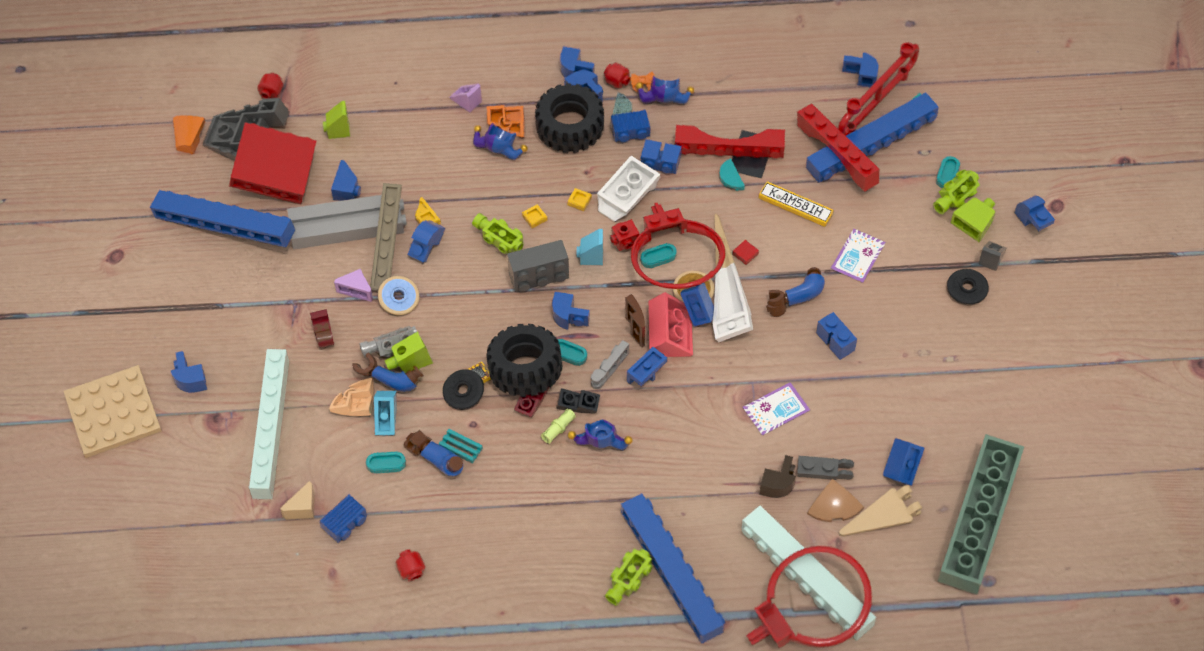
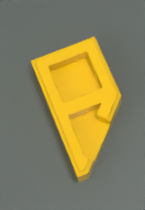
(425, 212)

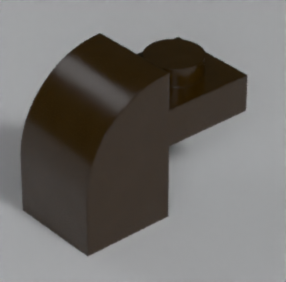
(776, 483)

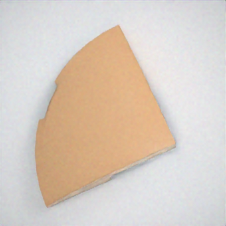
(356, 400)

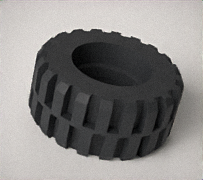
(569, 136)
(528, 377)

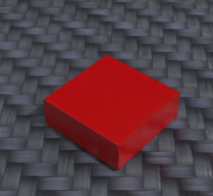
(745, 252)

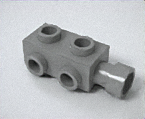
(392, 338)

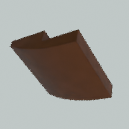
(635, 316)

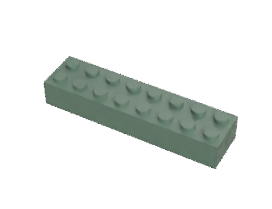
(981, 514)

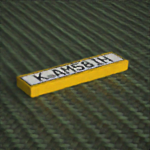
(796, 204)

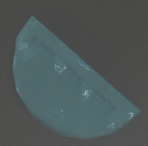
(622, 105)

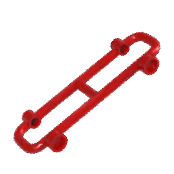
(854, 105)

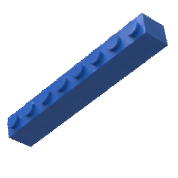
(876, 135)
(222, 218)
(672, 568)

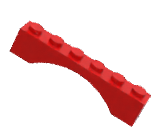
(764, 144)
(858, 165)

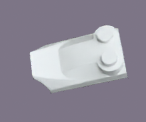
(626, 188)

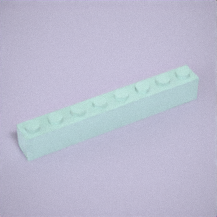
(269, 424)
(806, 571)

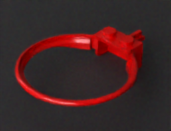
(668, 219)
(776, 625)

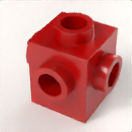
(624, 234)

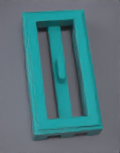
(447, 438)

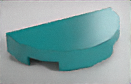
(730, 176)

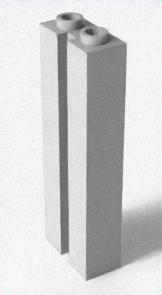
(338, 221)

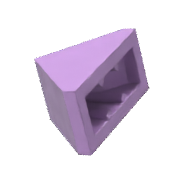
(468, 96)
(354, 285)

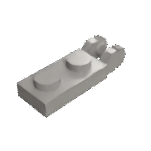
(609, 365)

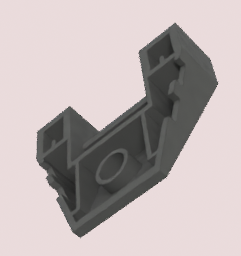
(227, 127)

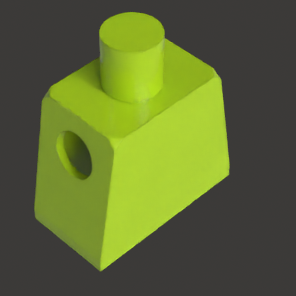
(974, 217)
(409, 353)

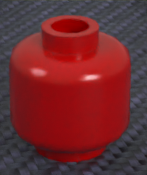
(617, 75)
(270, 86)
(410, 565)

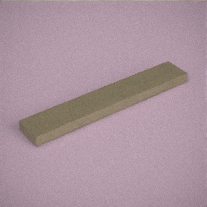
(386, 234)

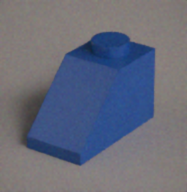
(345, 184)

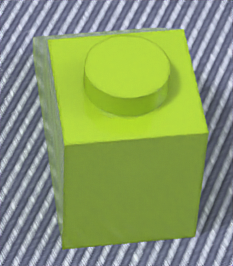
(337, 122)

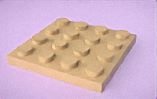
(112, 411)

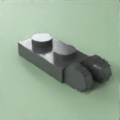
(824, 468)

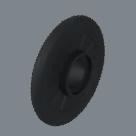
(962, 295)
(455, 381)

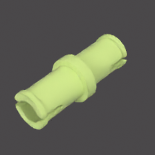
(558, 426)

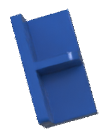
(698, 304)
(646, 367)
(903, 461)

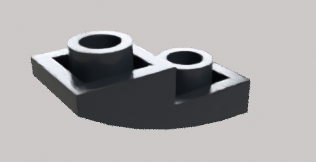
(578, 402)

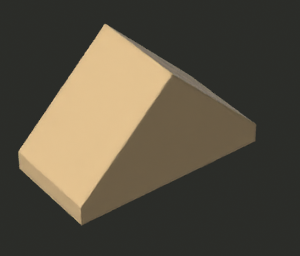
(300, 505)

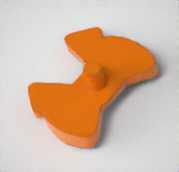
(646, 79)

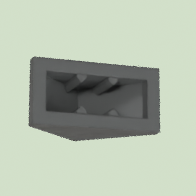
(992, 255)

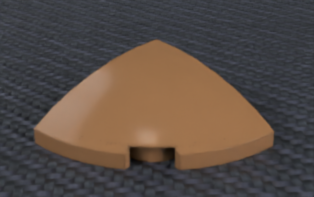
(835, 503)

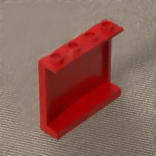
(272, 163)

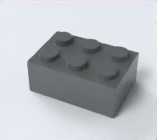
(538, 266)

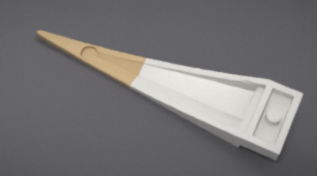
(731, 307)

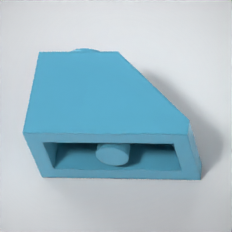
(591, 249)
(385, 412)

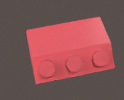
(670, 326)

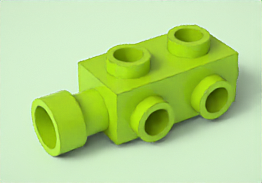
(957, 190)
(508, 239)
(629, 574)

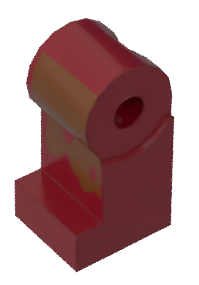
(322, 328)

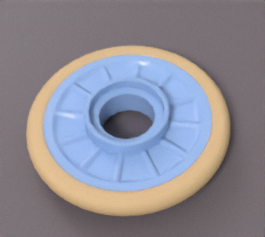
(395, 306)

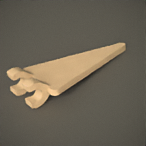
(884, 513)

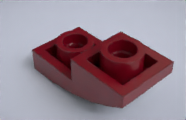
(530, 404)

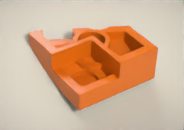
(507, 118)
(187, 132)

